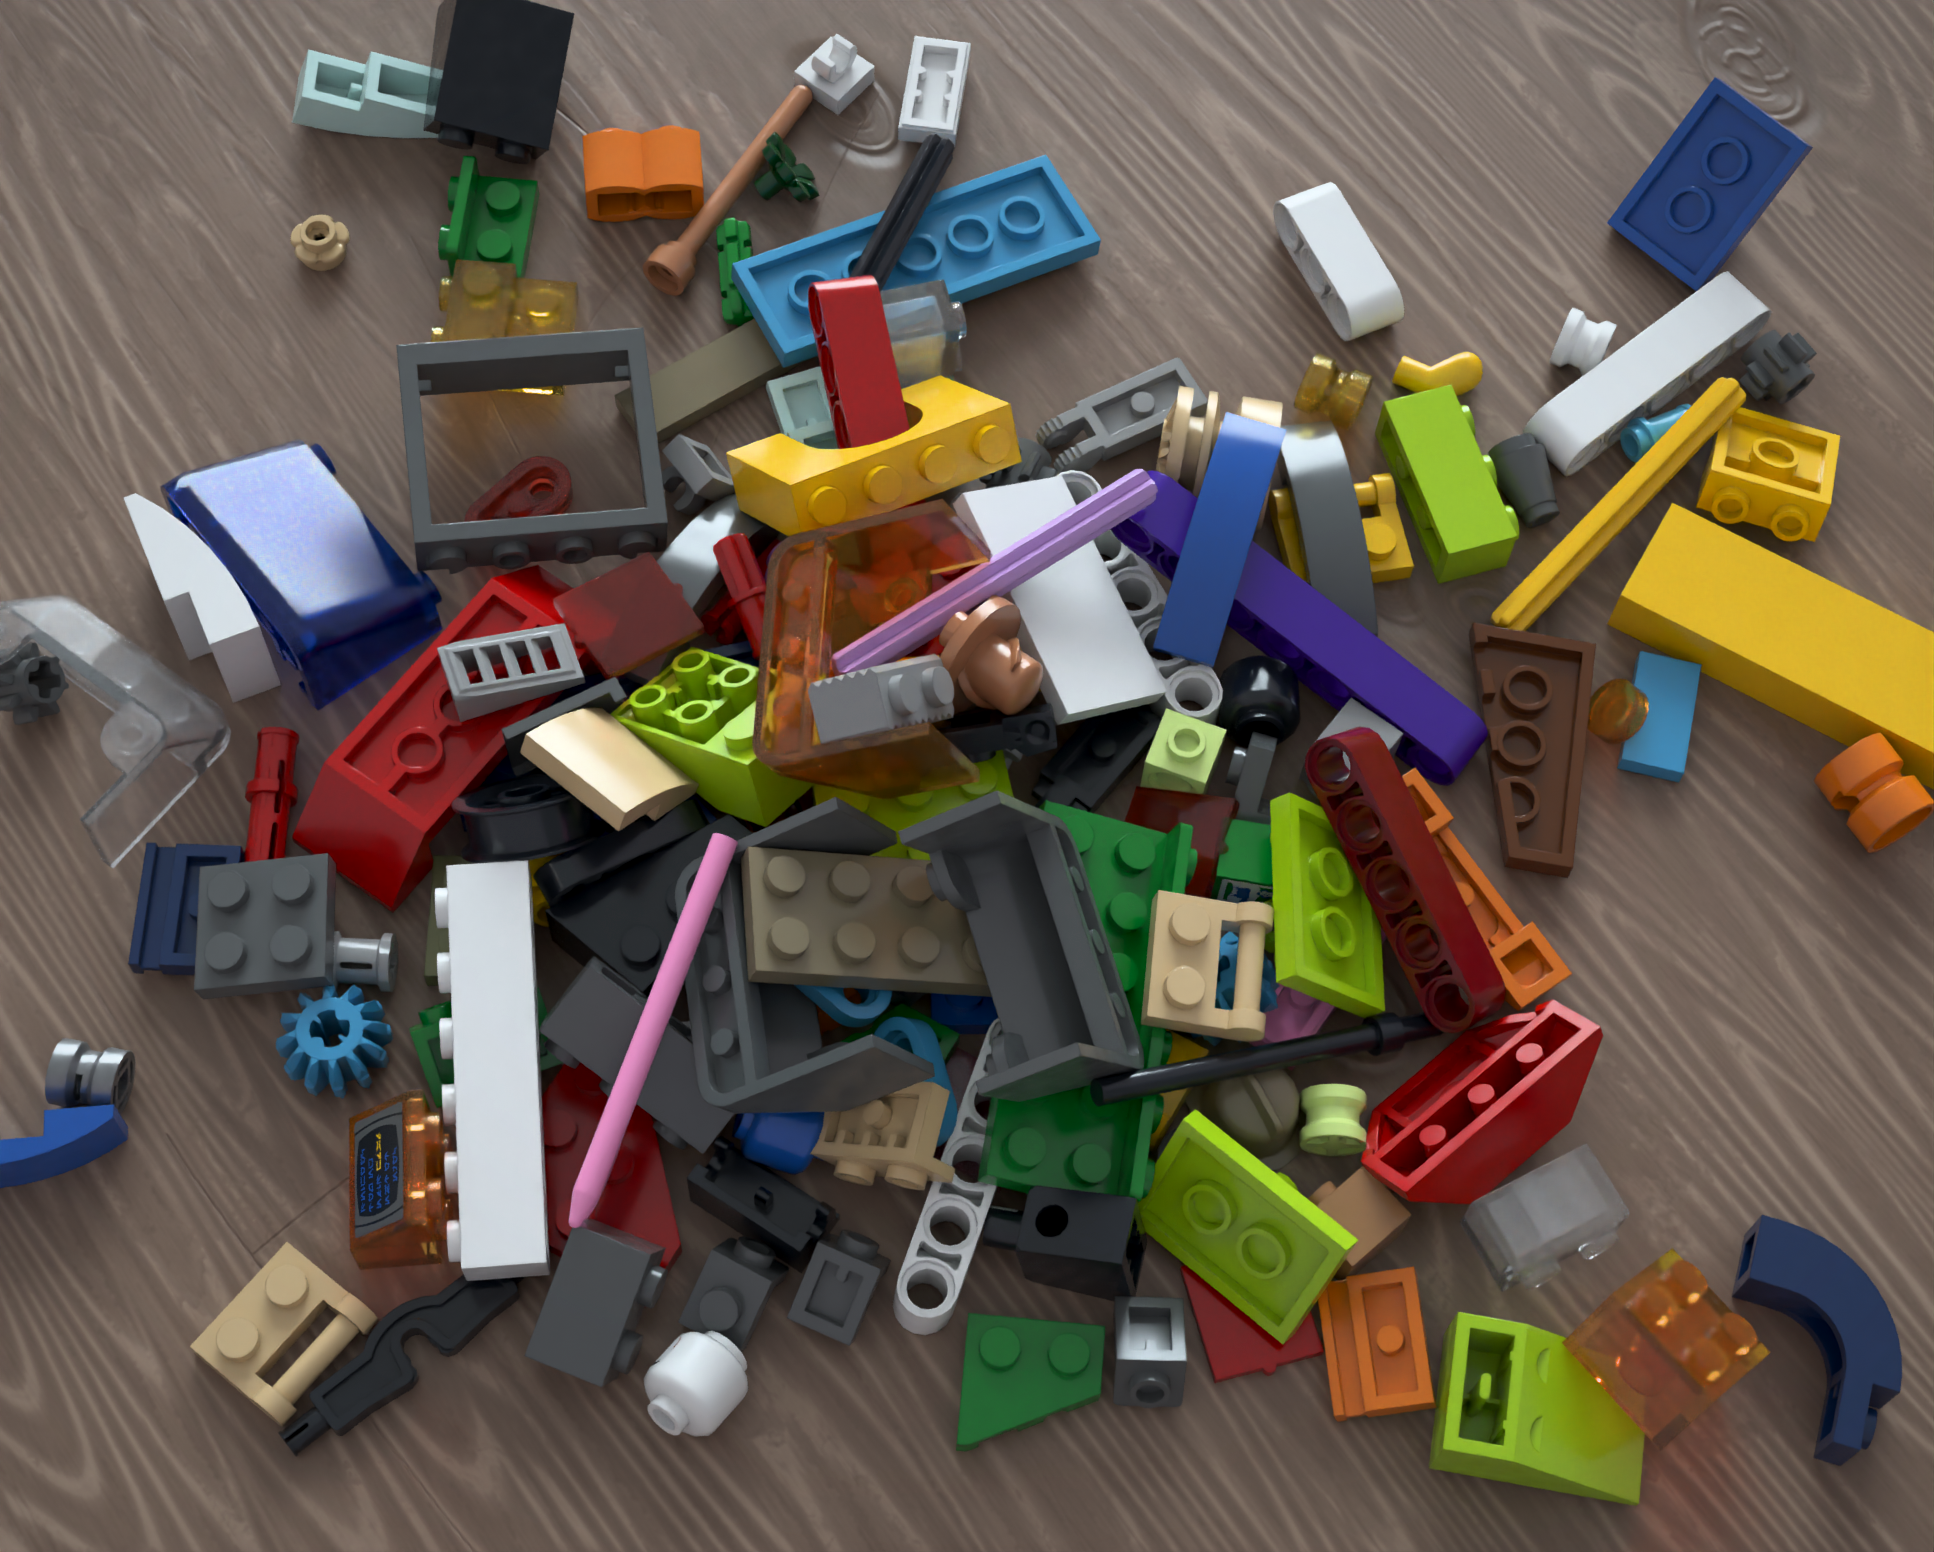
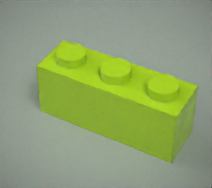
(1446, 483)

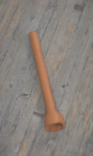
(672, 265)

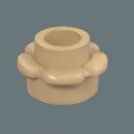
(324, 253)

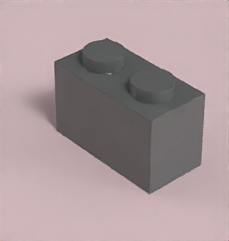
(597, 1303)

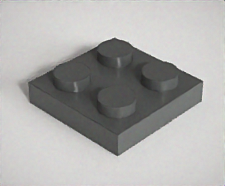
(265, 926)

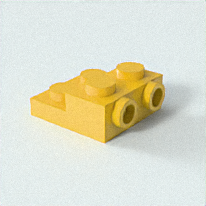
(1770, 475)

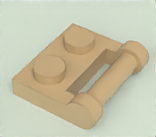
(1185, 966)
(269, 1320)

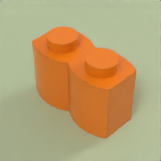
(643, 174)

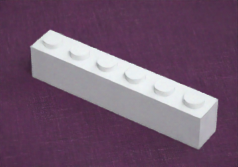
(495, 1072)

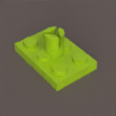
(1323, 922)
(1242, 1227)

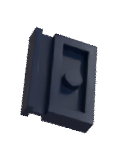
(169, 905)

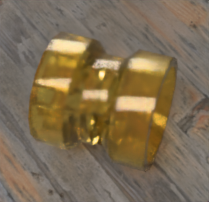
(1345, 398)

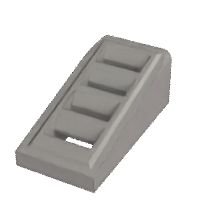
(484, 652)

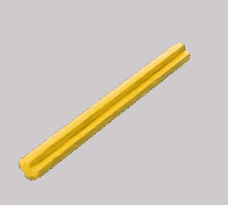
(1620, 506)

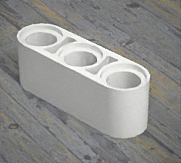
(1338, 261)

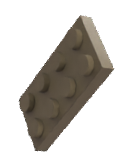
(854, 924)

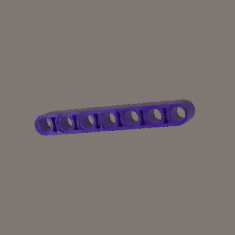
(1319, 642)

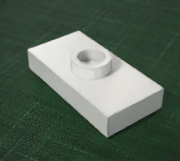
(934, 89)

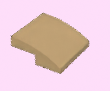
(607, 767)

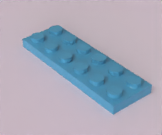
(969, 235)

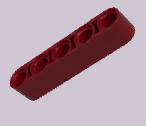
(1432, 894)

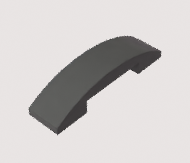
(1328, 519)
(694, 566)

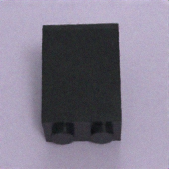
(497, 75)

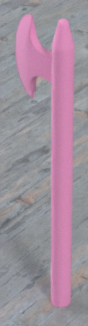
(650, 1029)

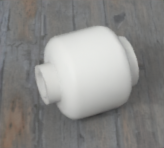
(696, 1383)

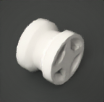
(1582, 342)

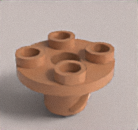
(988, 660)

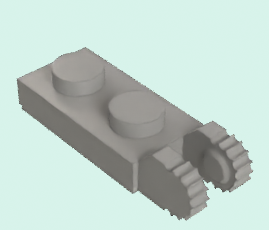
(1119, 416)

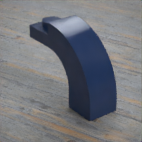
(1844, 1315)

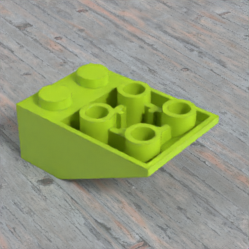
(703, 723)
(1530, 1414)

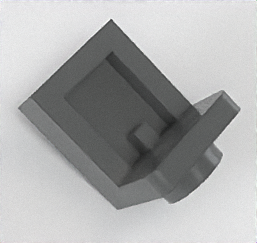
(1249, 773)
(733, 1289)

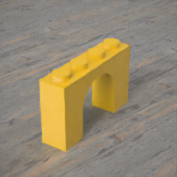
(950, 441)

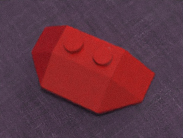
(1482, 1106)

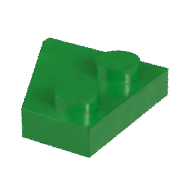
(1024, 1372)

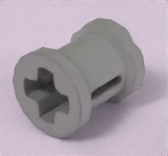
(366, 961)

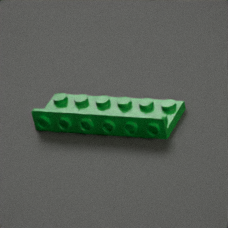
(1064, 1135)

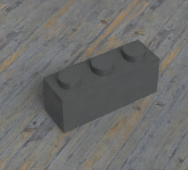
(595, 1027)

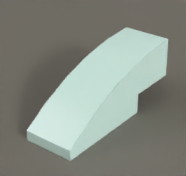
(361, 99)

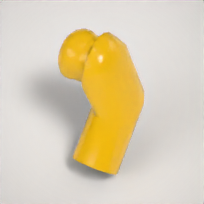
(1460, 371)

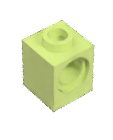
(1183, 754)

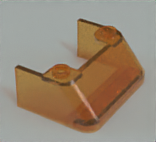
(825, 595)

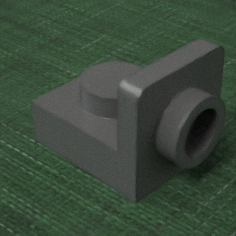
(839, 1285)
(1149, 1351)

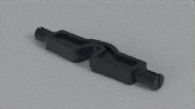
(385, 1370)

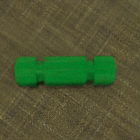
(734, 241)

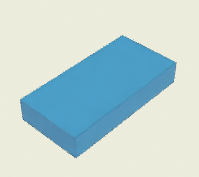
(1664, 738)

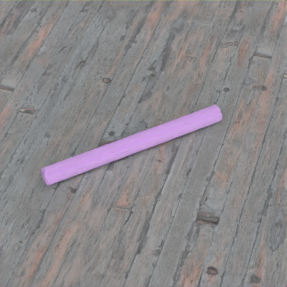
(1000, 575)

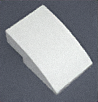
(203, 600)

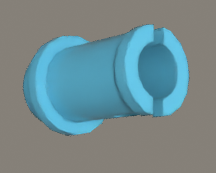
(1643, 433)

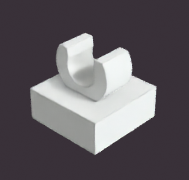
(835, 74)

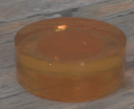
(1617, 711)

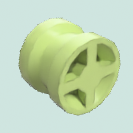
(1333, 1120)

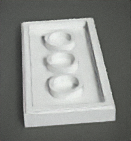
(1069, 610)

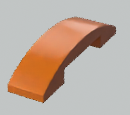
(1520, 952)

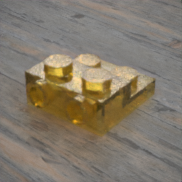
(494, 303)

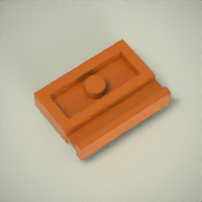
(1376, 1345)

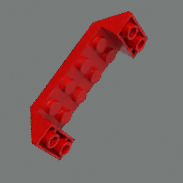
(412, 756)

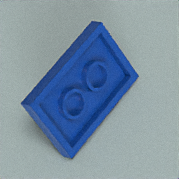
(1709, 184)

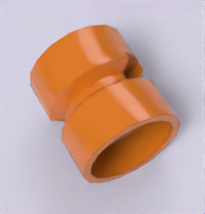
(1875, 793)

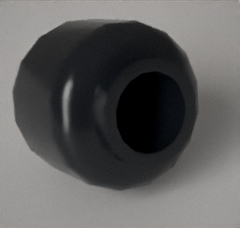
(1259, 697)

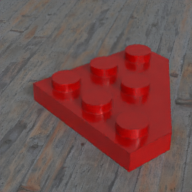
(637, 1188)

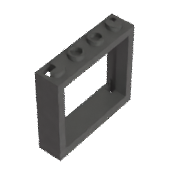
(519, 364)

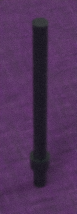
(1377, 1035)

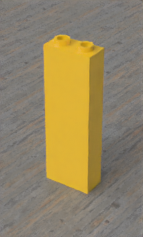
(1784, 637)

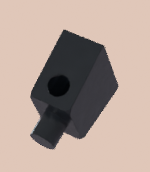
(1073, 1240)

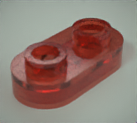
(514, 492)

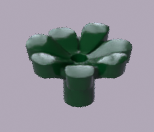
(785, 173)

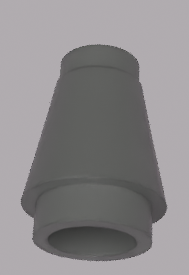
(1525, 478)

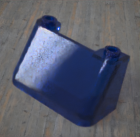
(308, 564)

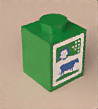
(1246, 868)

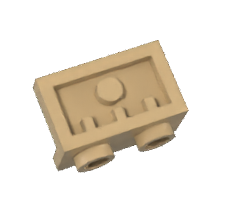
(888, 1139)

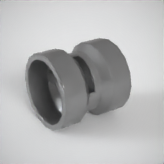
(89, 1076)

